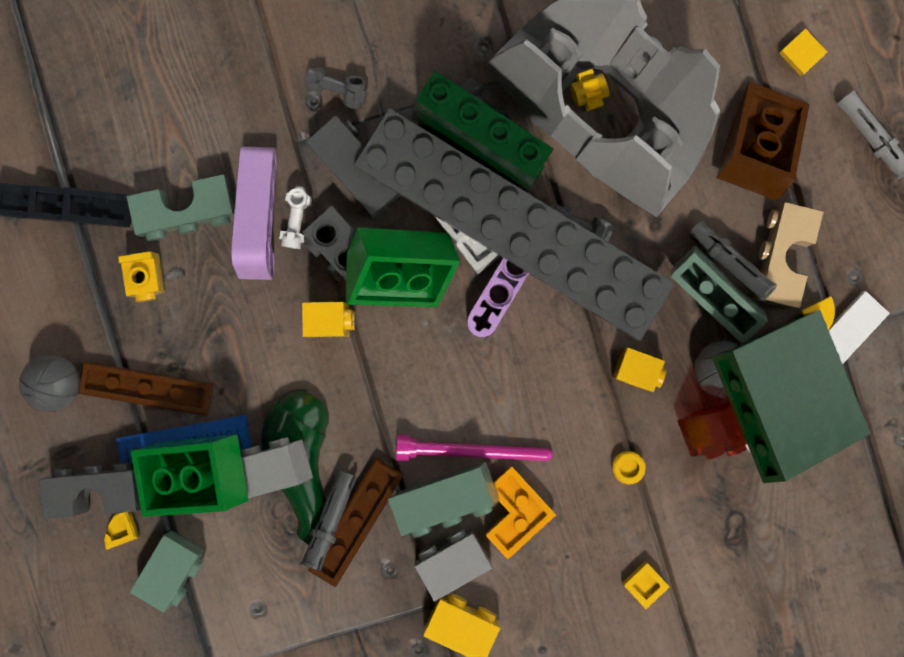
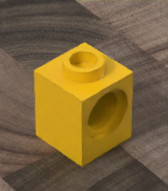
(639, 370)

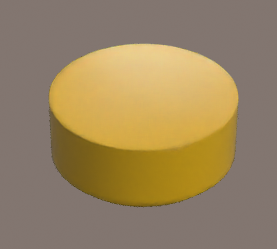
(628, 467)

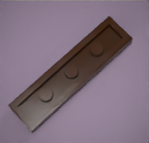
(145, 388)
(359, 519)

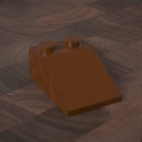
(764, 142)

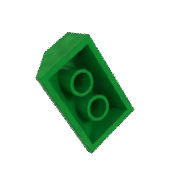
(399, 267)

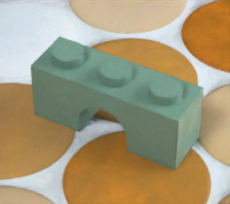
(211, 204)

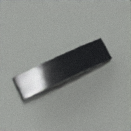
(64, 205)

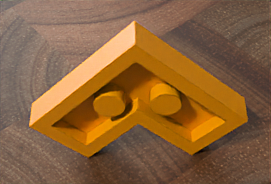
(525, 514)

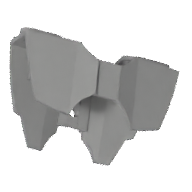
(669, 88)

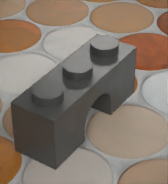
(68, 492)

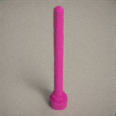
(409, 448)

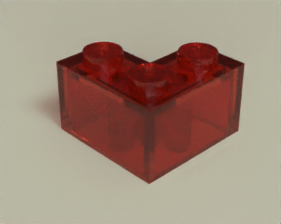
(713, 432)

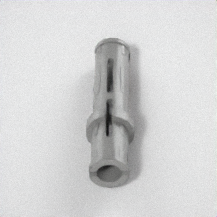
(874, 133)

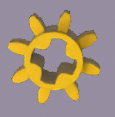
(589, 89)

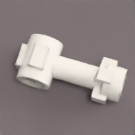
(298, 200)

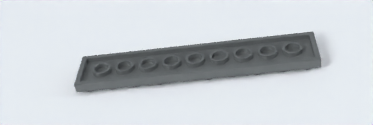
(514, 225)

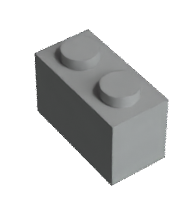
(276, 467)
(452, 563)

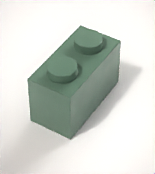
(168, 571)

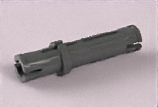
(733, 261)
(328, 522)

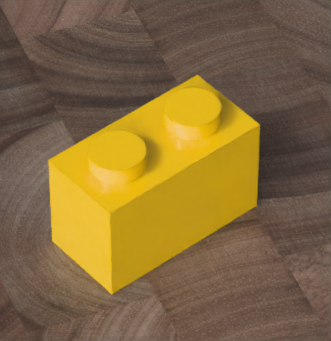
(327, 319)
(462, 627)

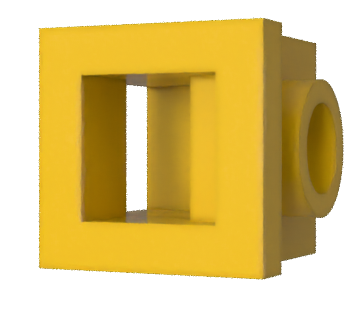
(150, 265)

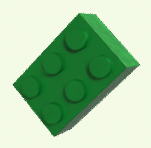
(189, 476)

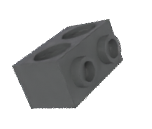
(333, 250)

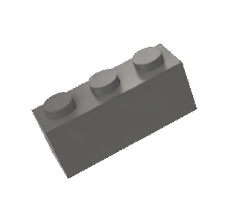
(339, 151)

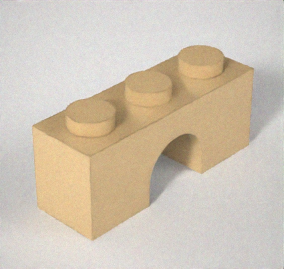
(788, 226)

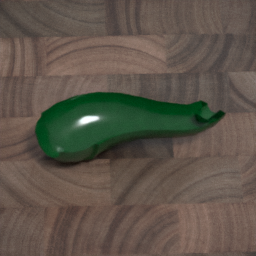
(306, 419)

